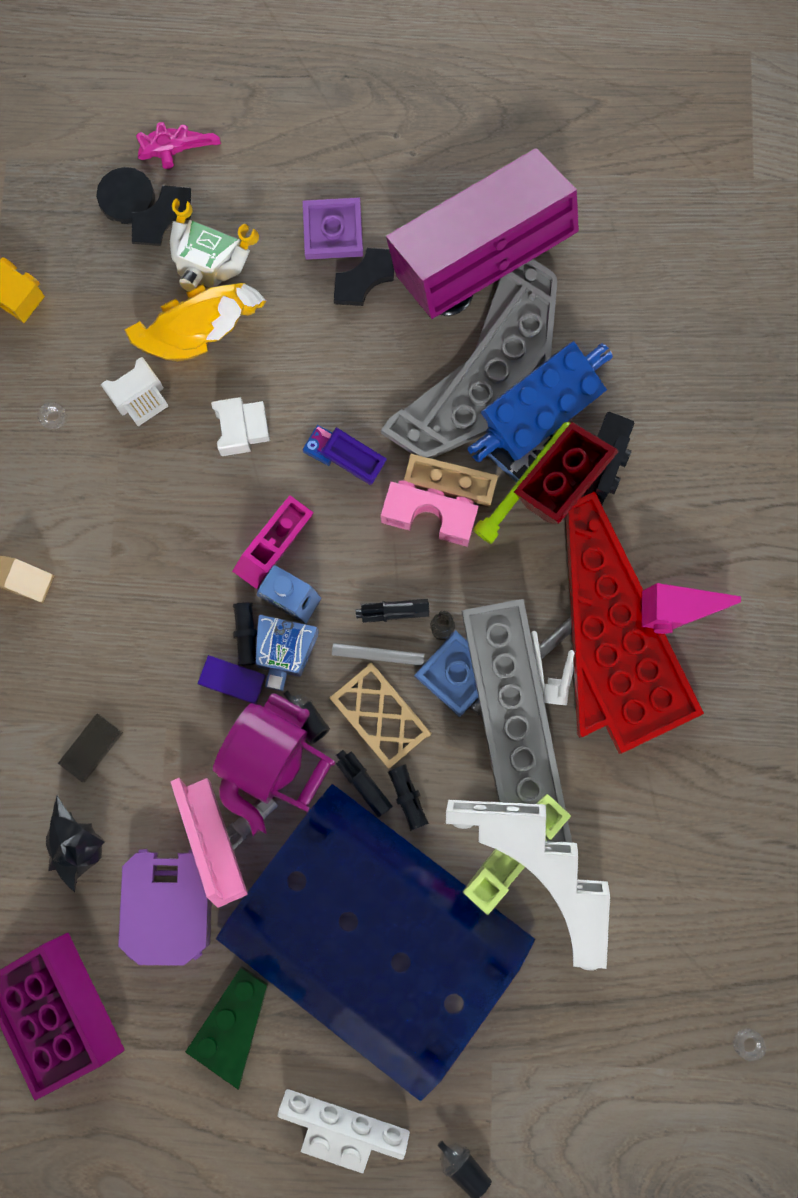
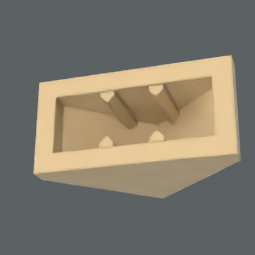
(24, 579)

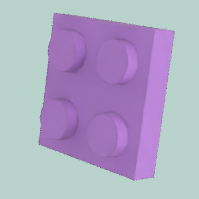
(332, 228)

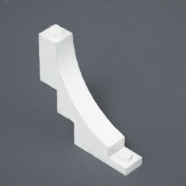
(521, 833)

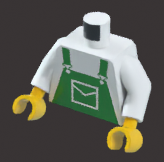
(204, 253)

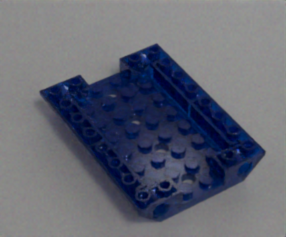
(401, 907)

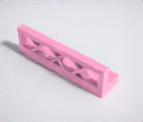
(209, 842)

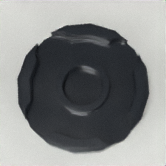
(124, 192)

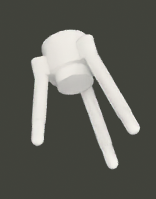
(557, 689)

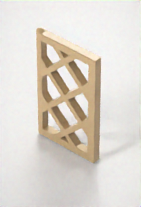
(387, 690)

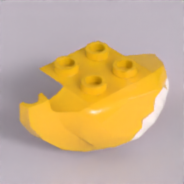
(201, 318)

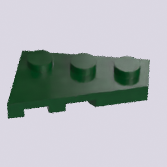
(228, 1031)

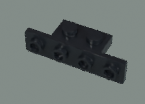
(616, 432)

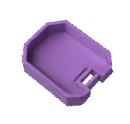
(163, 919)

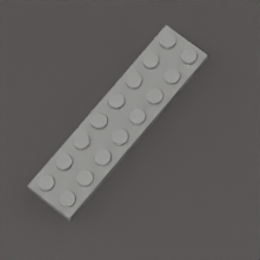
(513, 706)

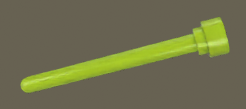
(489, 526)

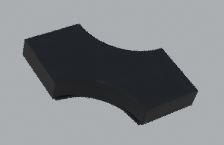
(152, 223)
(354, 285)

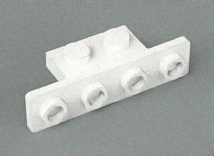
(340, 1133)

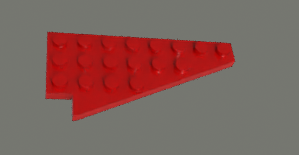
(621, 670)

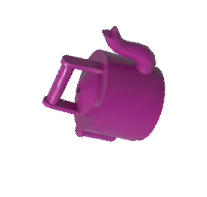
(264, 757)

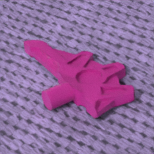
(169, 141)

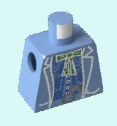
(289, 594)
(283, 649)

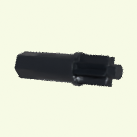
(393, 610)
(360, 779)

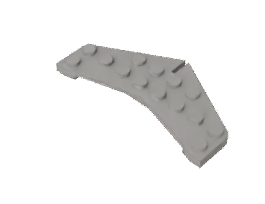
(509, 348)

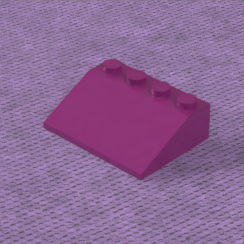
(54, 1017)

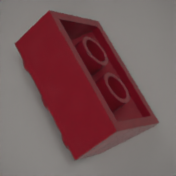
(564, 473)

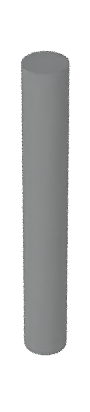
(377, 654)

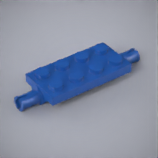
(542, 402)

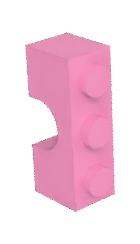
(406, 502)

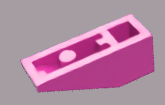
(272, 542)
(673, 606)

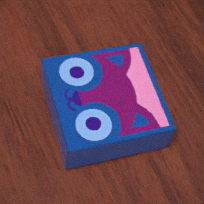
(316, 444)

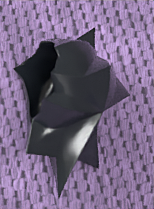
(71, 845)

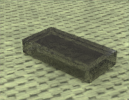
(90, 747)

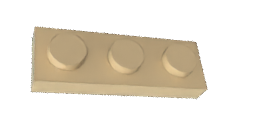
(451, 479)

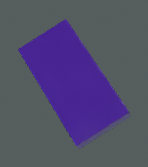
(353, 456)
(232, 679)

